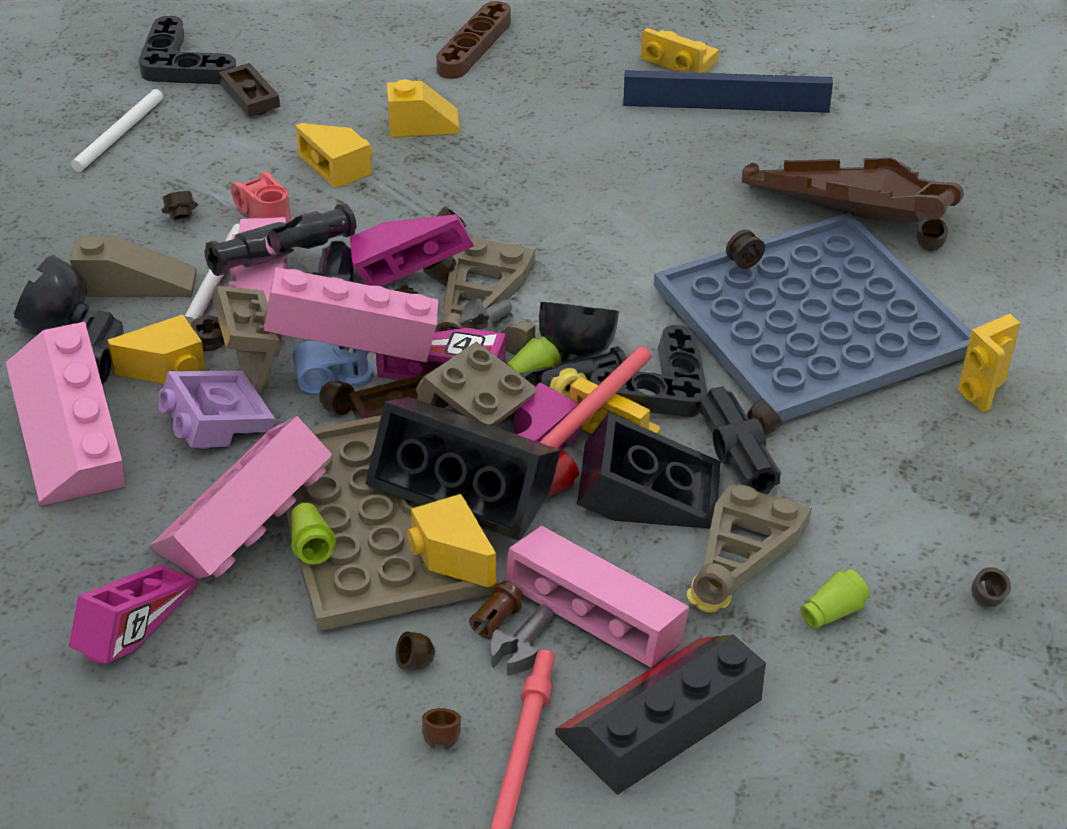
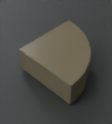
(518, 336)

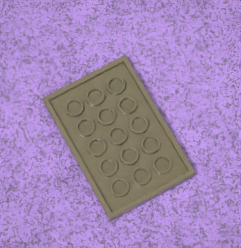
(371, 564)

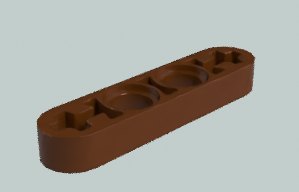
(473, 39)

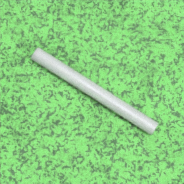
(117, 130)
(206, 289)

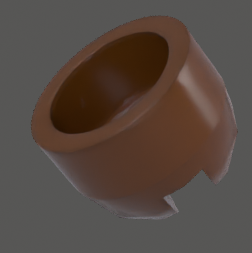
(441, 727)

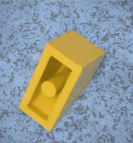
(419, 110)
(334, 152)
(157, 349)
(452, 541)

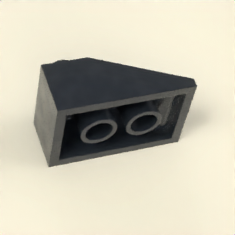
(646, 477)

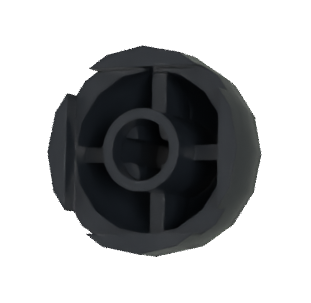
(53, 299)
(577, 328)

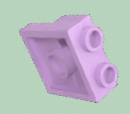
(213, 406)

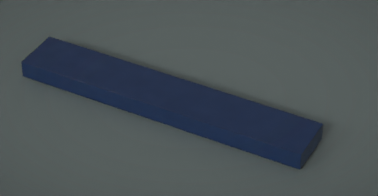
(727, 91)

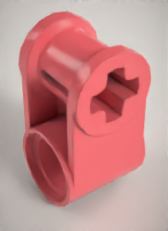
(261, 198)

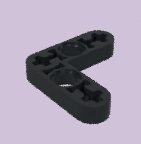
(164, 63)
(682, 388)

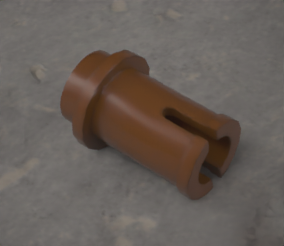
(503, 601)

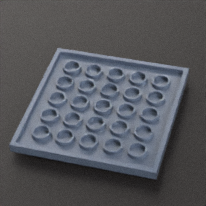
(815, 317)

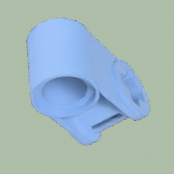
(325, 362)

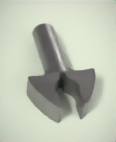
(485, 317)
(520, 641)

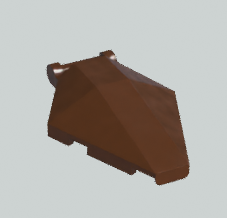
(877, 191)

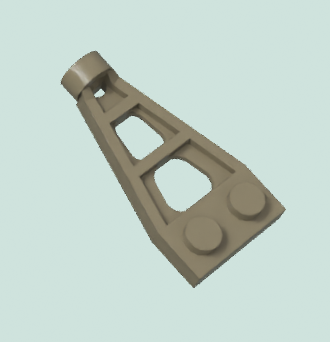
(487, 258)
(747, 508)

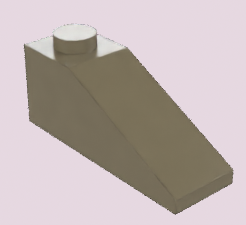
(128, 270)

